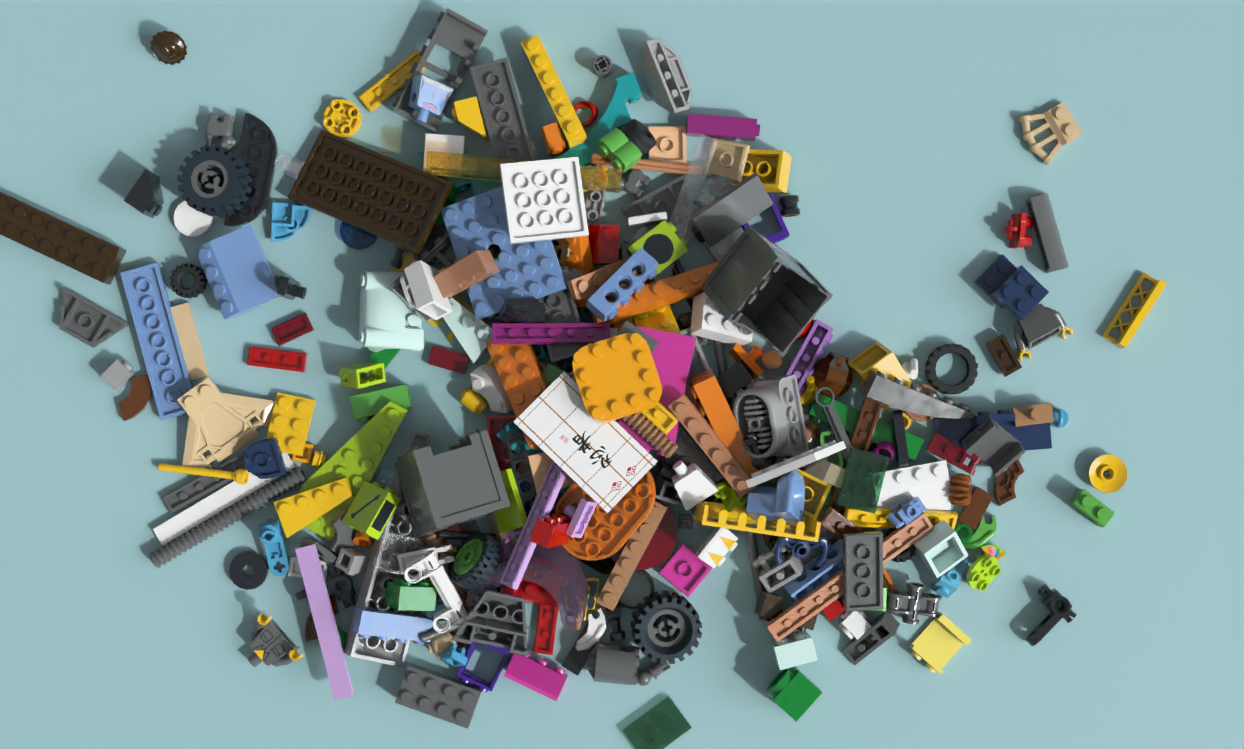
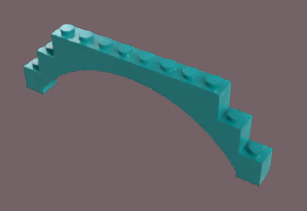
(614, 117)

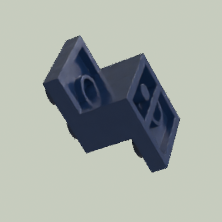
(1011, 287)

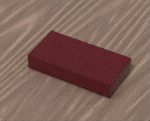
(292, 329)
(448, 360)

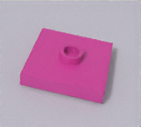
(685, 570)

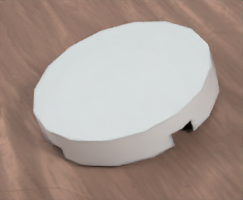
(190, 221)

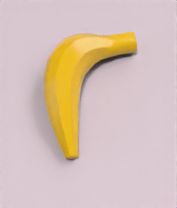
(807, 395)

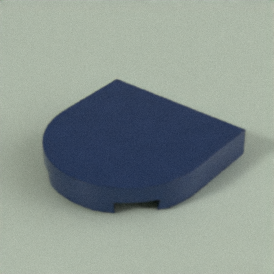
(264, 459)

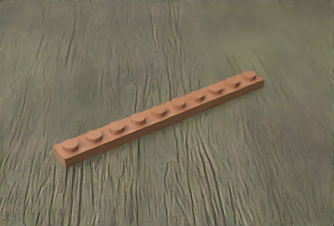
(833, 587)

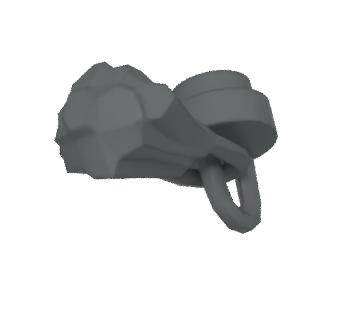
(684, 322)

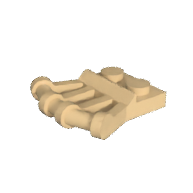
(1059, 123)

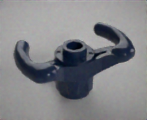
(801, 548)

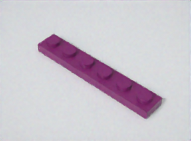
(549, 333)

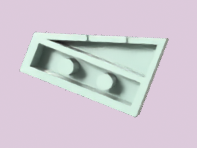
(468, 330)

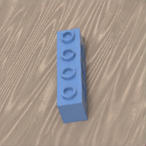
(638, 261)
(814, 576)

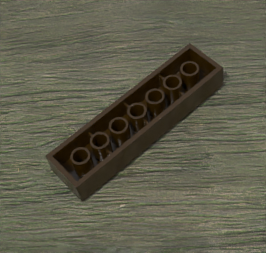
(59, 240)

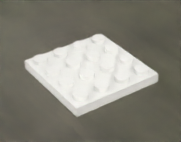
(543, 200)
(795, 462)

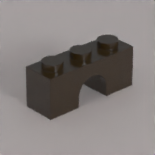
(770, 606)

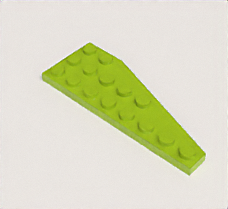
(356, 461)

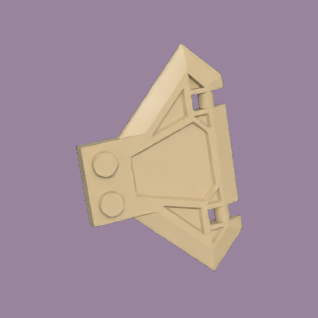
(220, 422)

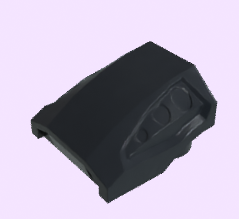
(521, 311)

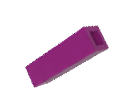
(722, 127)

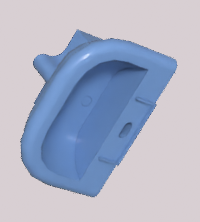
(781, 501)

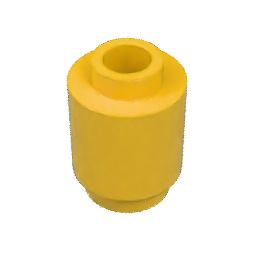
(473, 401)

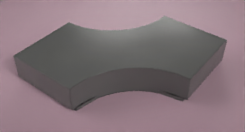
(342, 534)

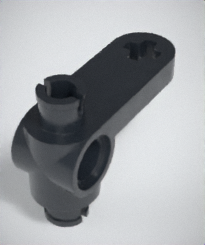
(289, 288)
(344, 595)
(1049, 599)

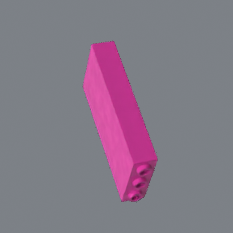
(673, 364)

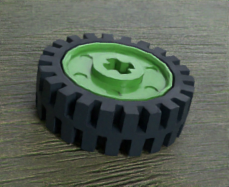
(474, 561)

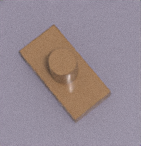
(1033, 414)

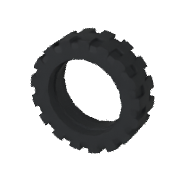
(971, 365)

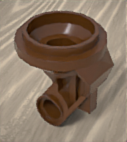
(833, 373)

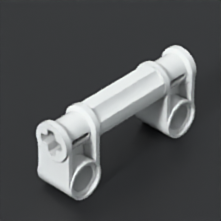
(429, 566)

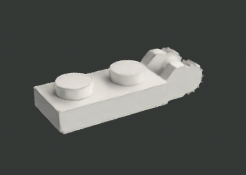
(404, 558)

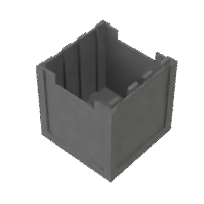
(765, 290)
(452, 484)

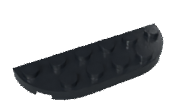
(259, 152)

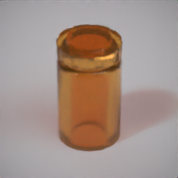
(770, 360)

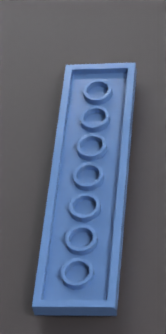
(157, 337)

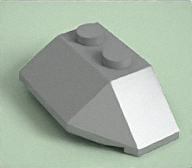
(666, 76)

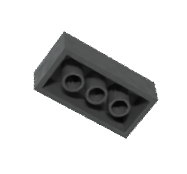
(438, 695)

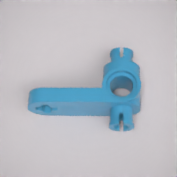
(274, 545)

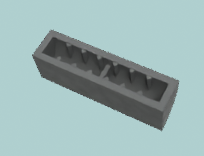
(1047, 233)

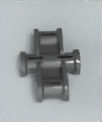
(913, 603)

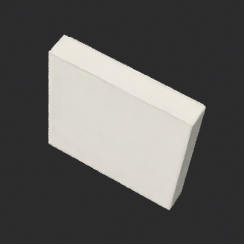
(443, 143)

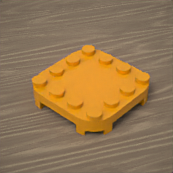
(617, 377)

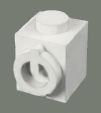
(854, 624)

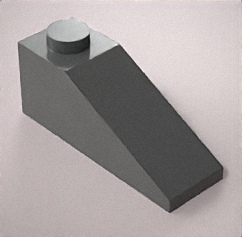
(882, 629)

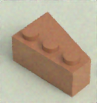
(465, 273)

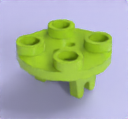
(982, 572)

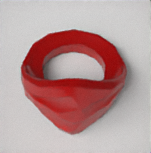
(587, 104)

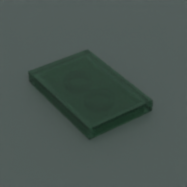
(862, 480)
(657, 726)

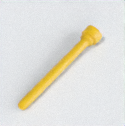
(239, 476)

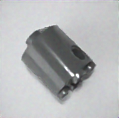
(614, 663)

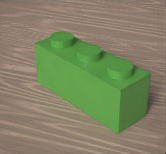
(371, 403)

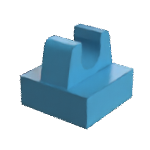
(453, 657)

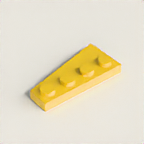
(305, 507)

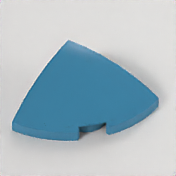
(287, 219)

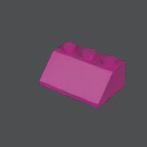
(536, 675)

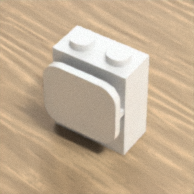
(423, 291)

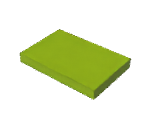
(514, 515)

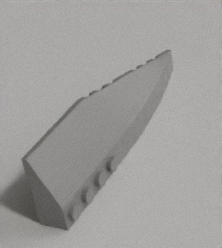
(374, 581)

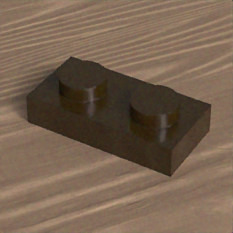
(1003, 355)

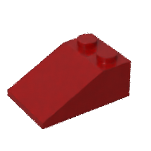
(604, 243)

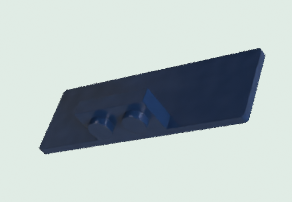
(1031, 436)

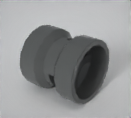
(602, 70)

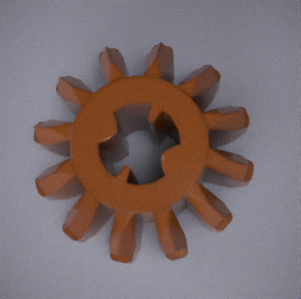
(960, 489)

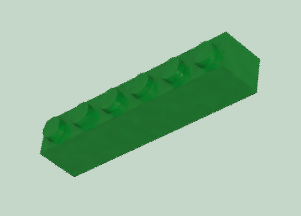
(848, 417)

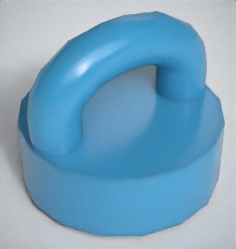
(1060, 418)

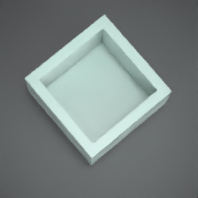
(941, 549)
(794, 650)

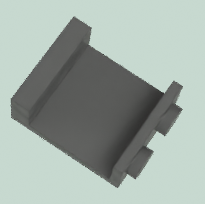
(993, 445)

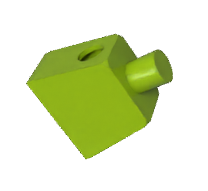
(354, 376)

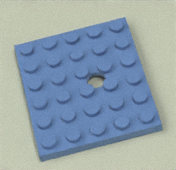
(524, 268)

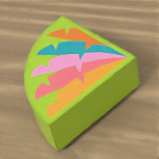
(993, 550)

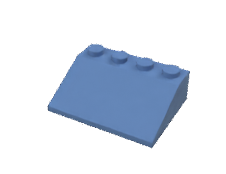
(237, 272)

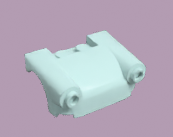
(384, 317)

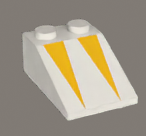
(716, 546)

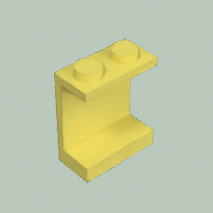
(938, 643)

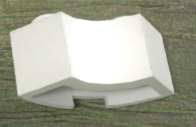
(487, 382)

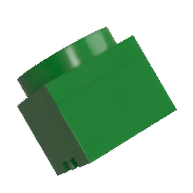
(793, 692)

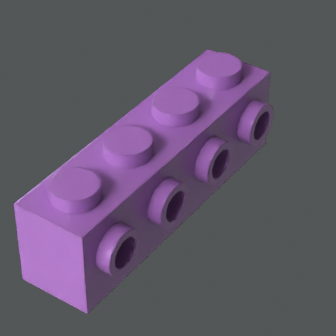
(809, 352)

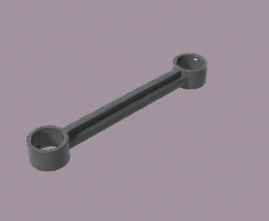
(834, 421)

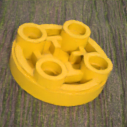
(342, 118)

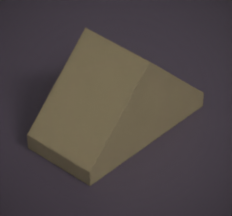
(826, 472)

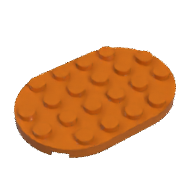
(609, 530)

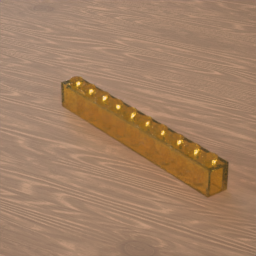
(488, 169)

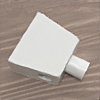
(692, 484)

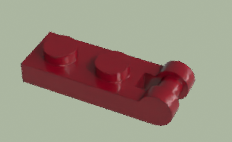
(952, 453)

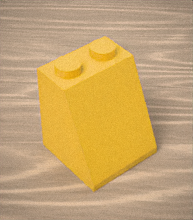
(877, 358)

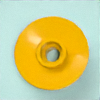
(1116, 477)

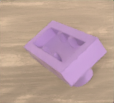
(580, 517)

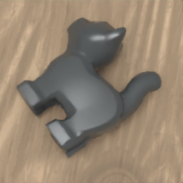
(220, 129)
(632, 182)

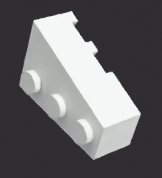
(711, 323)

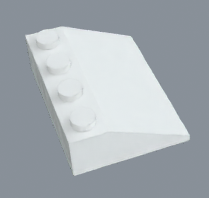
(926, 480)

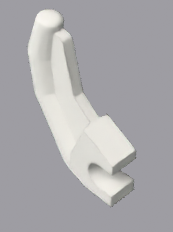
(595, 631)

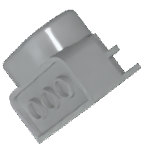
(775, 413)

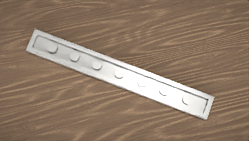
(213, 505)

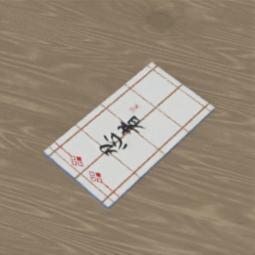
(593, 454)

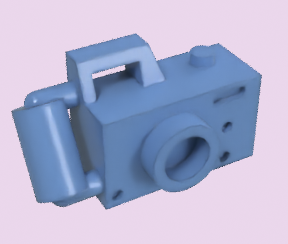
(906, 512)

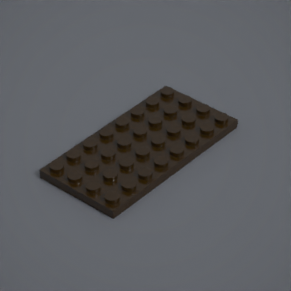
(370, 191)

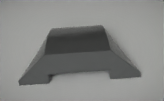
(496, 621)

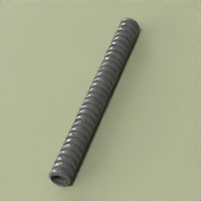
(228, 517)

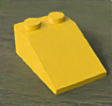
(771, 168)

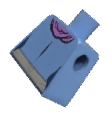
(428, 97)

